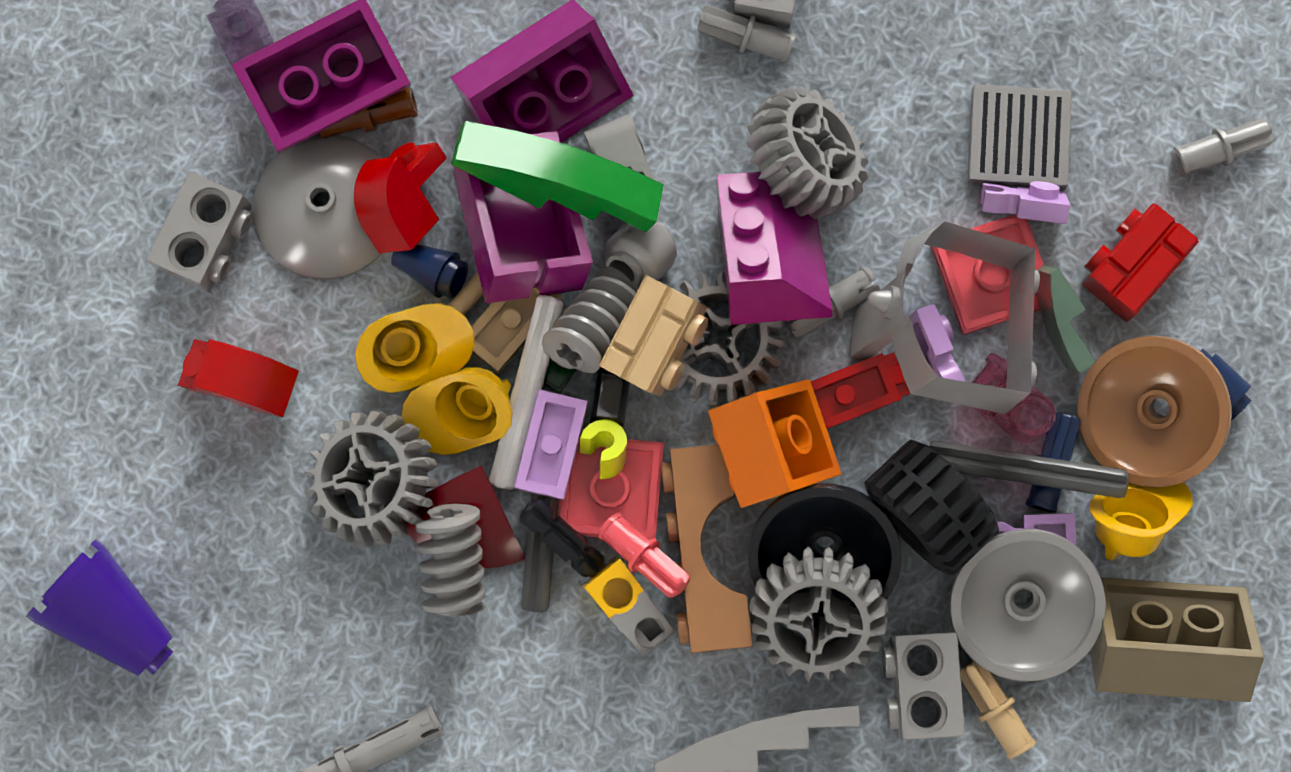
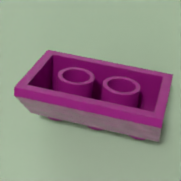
(321, 75)
(546, 77)
(769, 255)

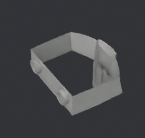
(883, 320)

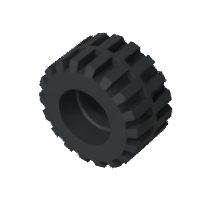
(932, 506)

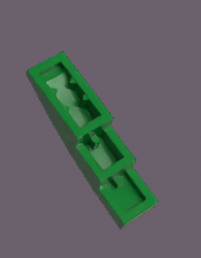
(546, 170)

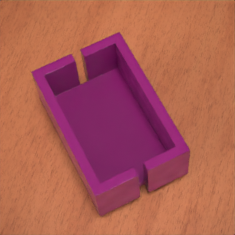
(521, 244)

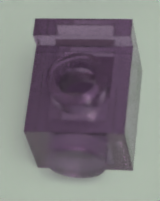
(243, 43)

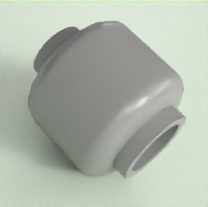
(641, 252)

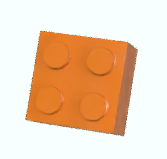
(774, 442)

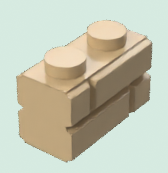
(655, 337)

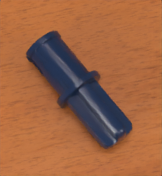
(1057, 445)

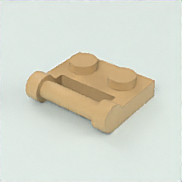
(501, 327)

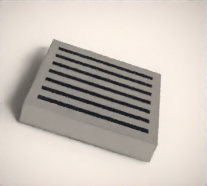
(1019, 135)

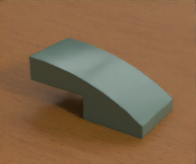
(1058, 307)

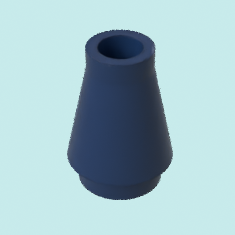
(433, 268)

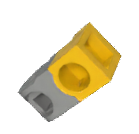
(628, 607)

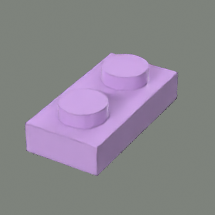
(551, 445)

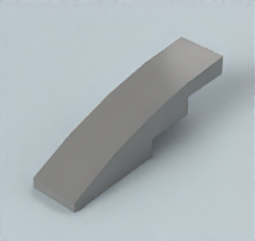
(738, 747)

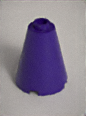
(104, 613)

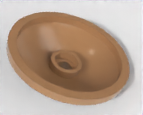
(1121, 416)

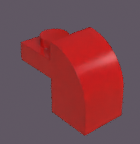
(390, 196)
(238, 376)

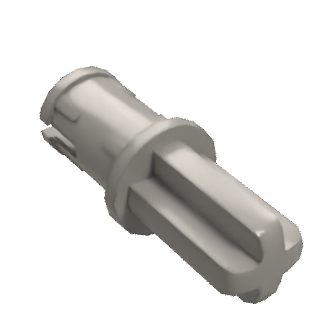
(746, 33)
(1222, 146)
(843, 297)

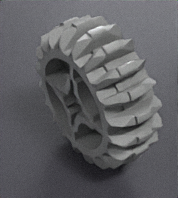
(807, 152)
(730, 361)
(383, 513)
(857, 626)

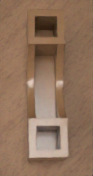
(714, 614)

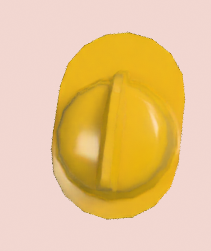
(414, 347)
(460, 410)
(1139, 520)

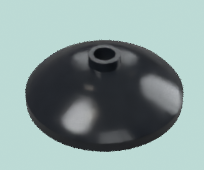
(831, 511)

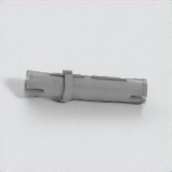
(383, 745)

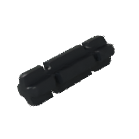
(562, 538)

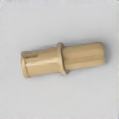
(996, 709)

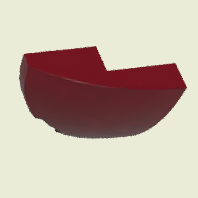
(497, 536)

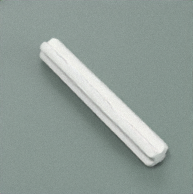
(524, 393)

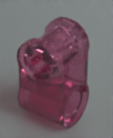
(997, 369)

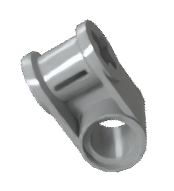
(619, 143)

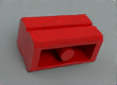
(1139, 262)

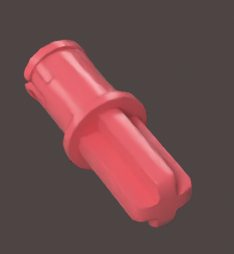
(644, 555)

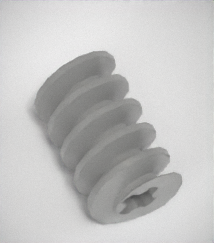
(590, 322)
(453, 561)

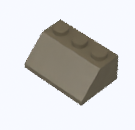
(1177, 641)

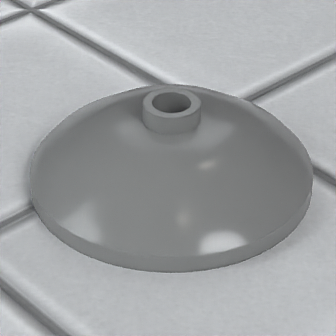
(310, 238)
(1047, 631)

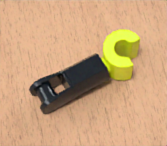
(607, 423)

